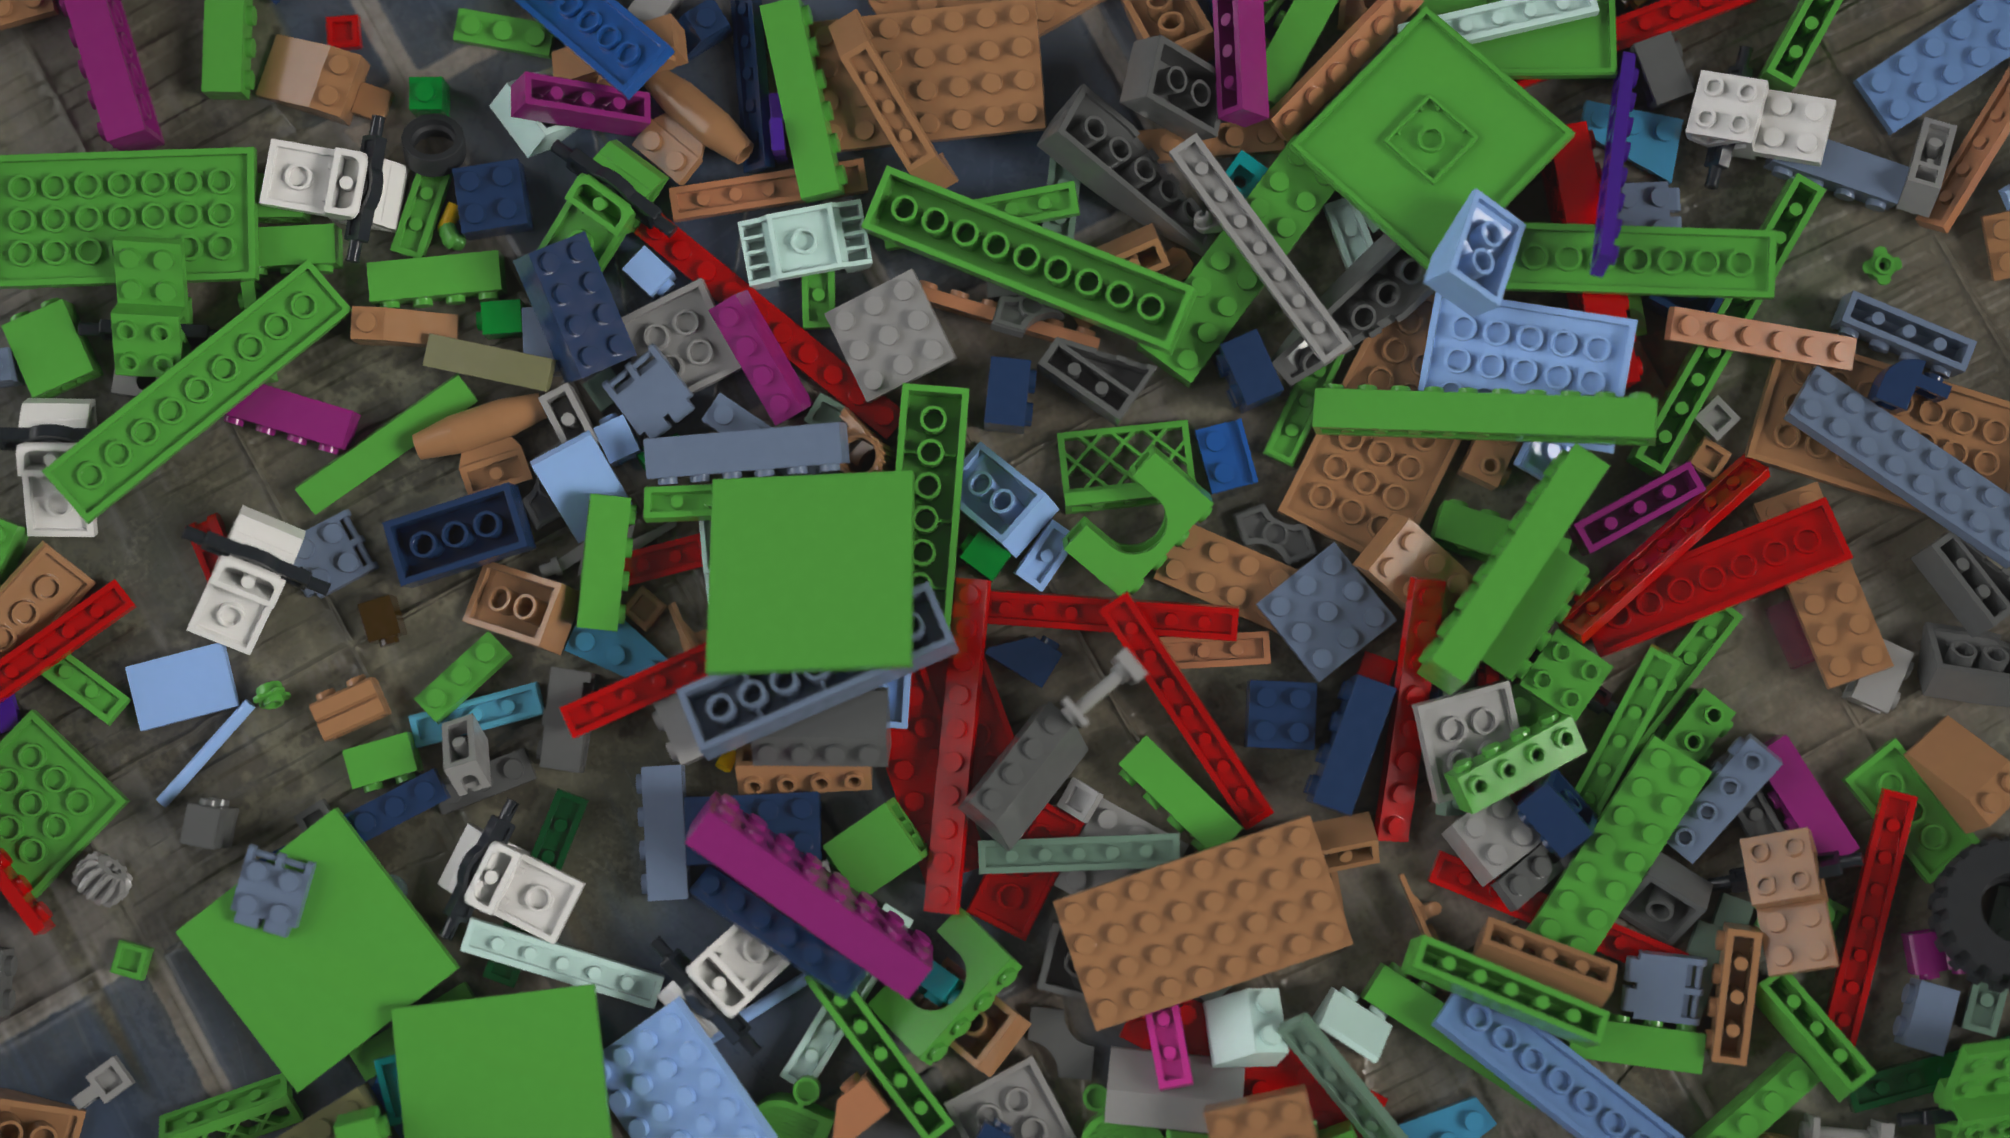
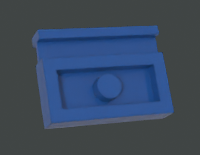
(1226, 456)

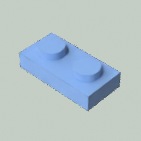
(1043, 556)

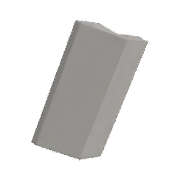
(1137, 1101)

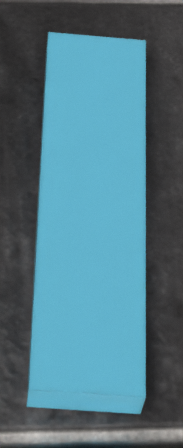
(489, 710)

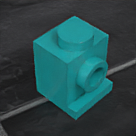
(1247, 169)
(940, 986)

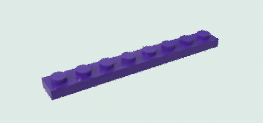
(1613, 173)

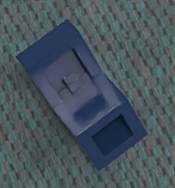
(1897, 383)

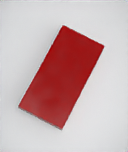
(1016, 899)

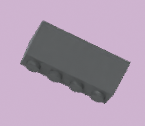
(843, 735)
(1025, 775)

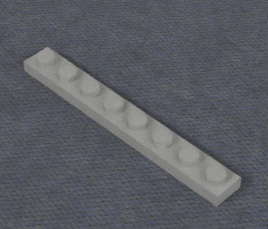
(1260, 249)

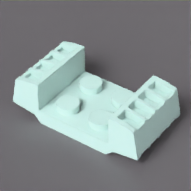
(805, 243)

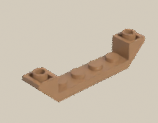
(887, 101)

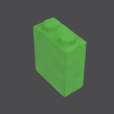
(51, 350)
(876, 848)

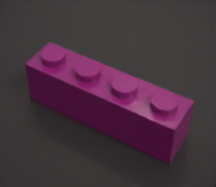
(1240, 61)
(579, 104)
(761, 357)
(298, 417)
(1636, 508)
(1804, 802)

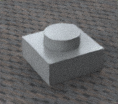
(1716, 418)
(1080, 800)

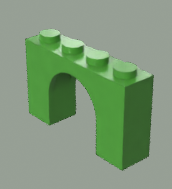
(1125, 565)
(987, 973)

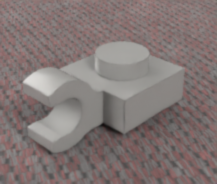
(106, 1082)

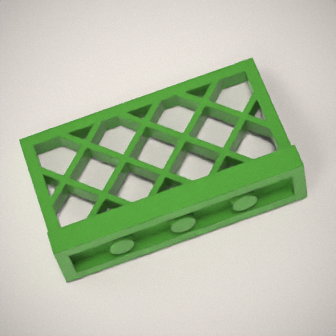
(1121, 494)

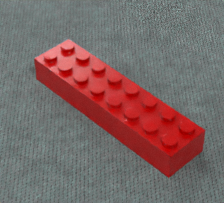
(1572, 198)

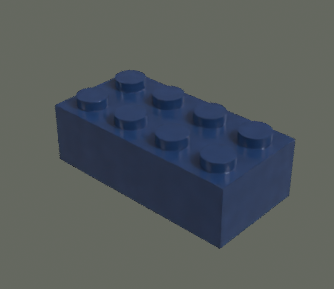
(574, 307)
(459, 535)
(1350, 744)
(791, 814)

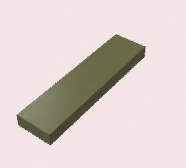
(489, 362)

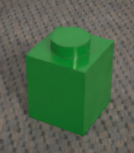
(429, 96)
(500, 319)
(984, 555)

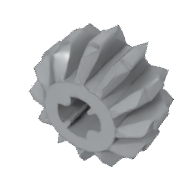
(102, 879)

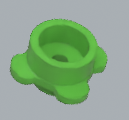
(1872, 268)
(271, 695)

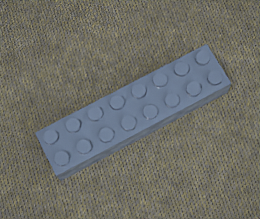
(746, 707)

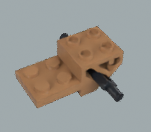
(1790, 898)

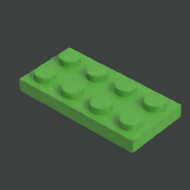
(1933, 833)

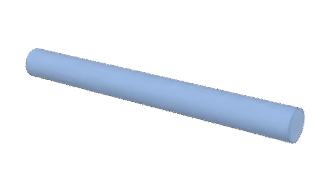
(205, 753)
(769, 1001)

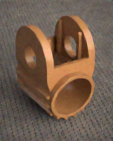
(870, 442)

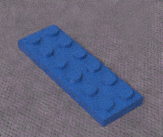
(604, 38)

